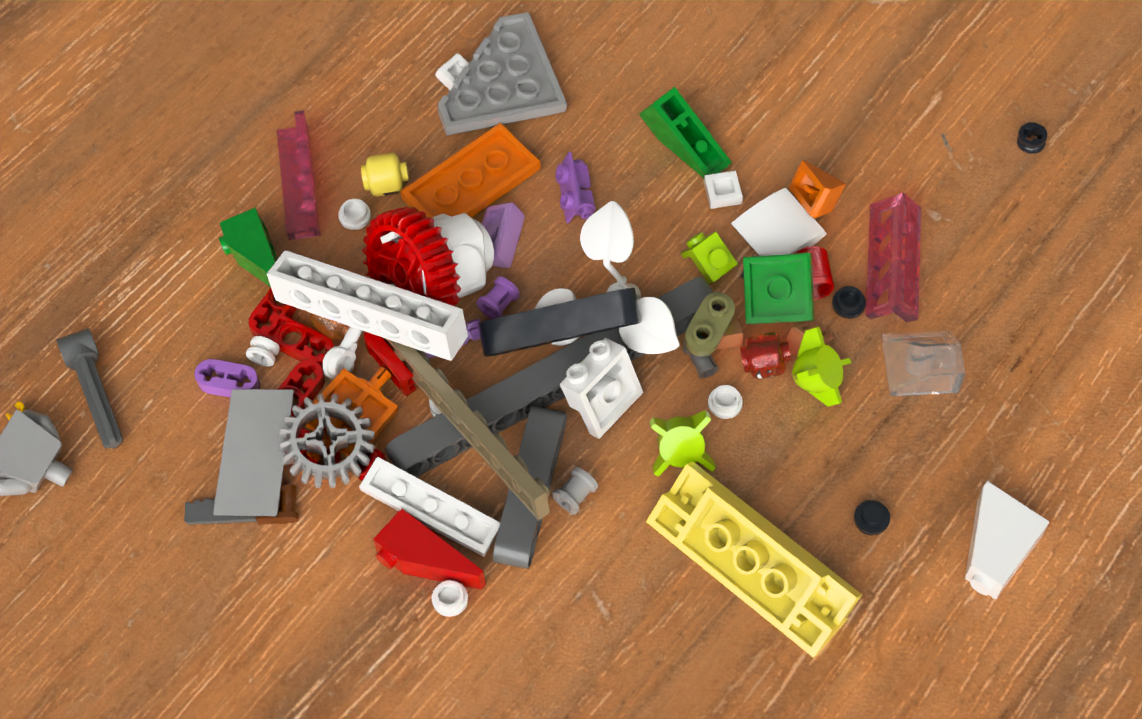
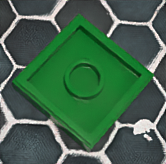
(778, 289)

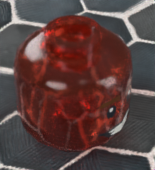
(765, 355)

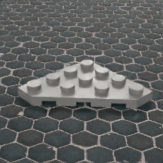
(503, 81)

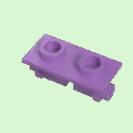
(571, 178)

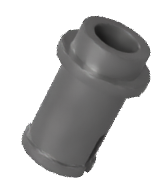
(704, 365)

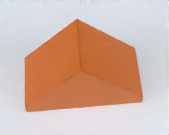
(816, 189)

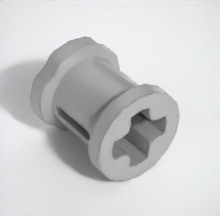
(575, 490)

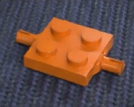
(362, 394)

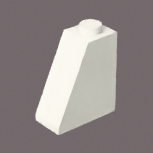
(1000, 540)

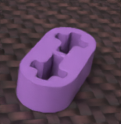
(227, 379)

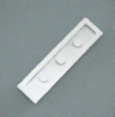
(430, 506)

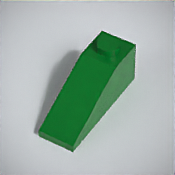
(684, 134)
(249, 243)

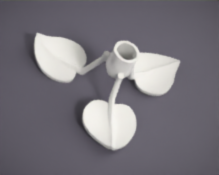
(610, 237)

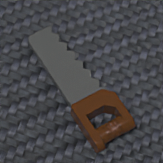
(202, 512)

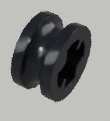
(1036, 145)

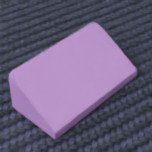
(504, 227)

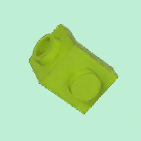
(709, 255)

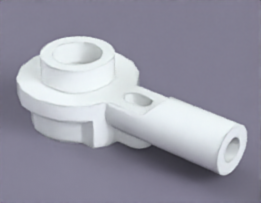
(343, 355)

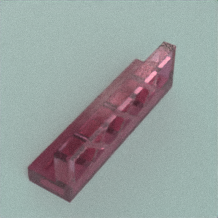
(298, 180)
(901, 252)

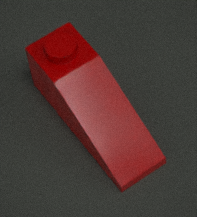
(423, 554)

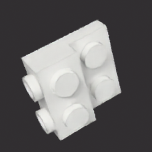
(602, 386)

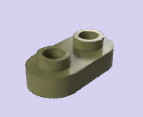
(711, 322)

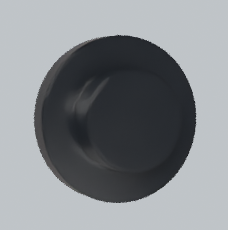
(849, 302)
(871, 517)

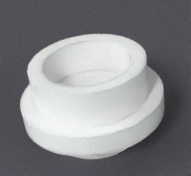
(354, 214)
(725, 402)
(449, 598)

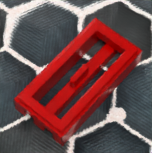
(386, 358)

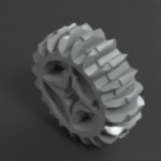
(313, 441)

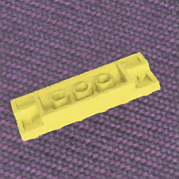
(754, 559)

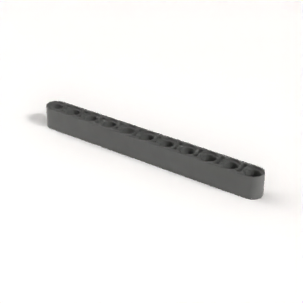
(536, 385)

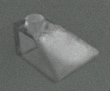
(923, 362)

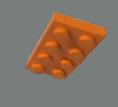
(473, 176)

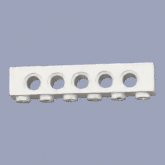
(368, 305)

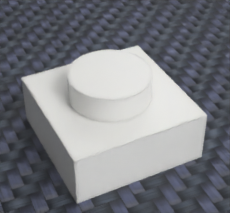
(450, 70)
(723, 189)

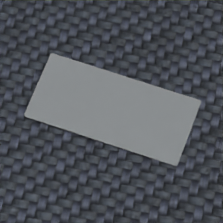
(251, 455)

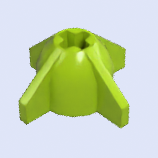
(819, 368)
(681, 442)

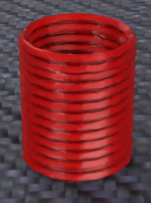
(822, 276)

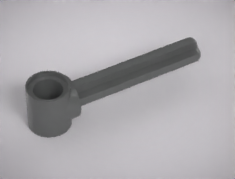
(81, 355)

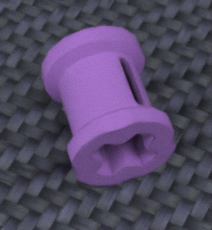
(498, 298)

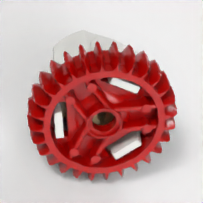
(428, 256)

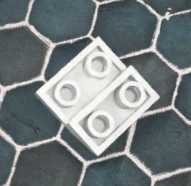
(778, 225)

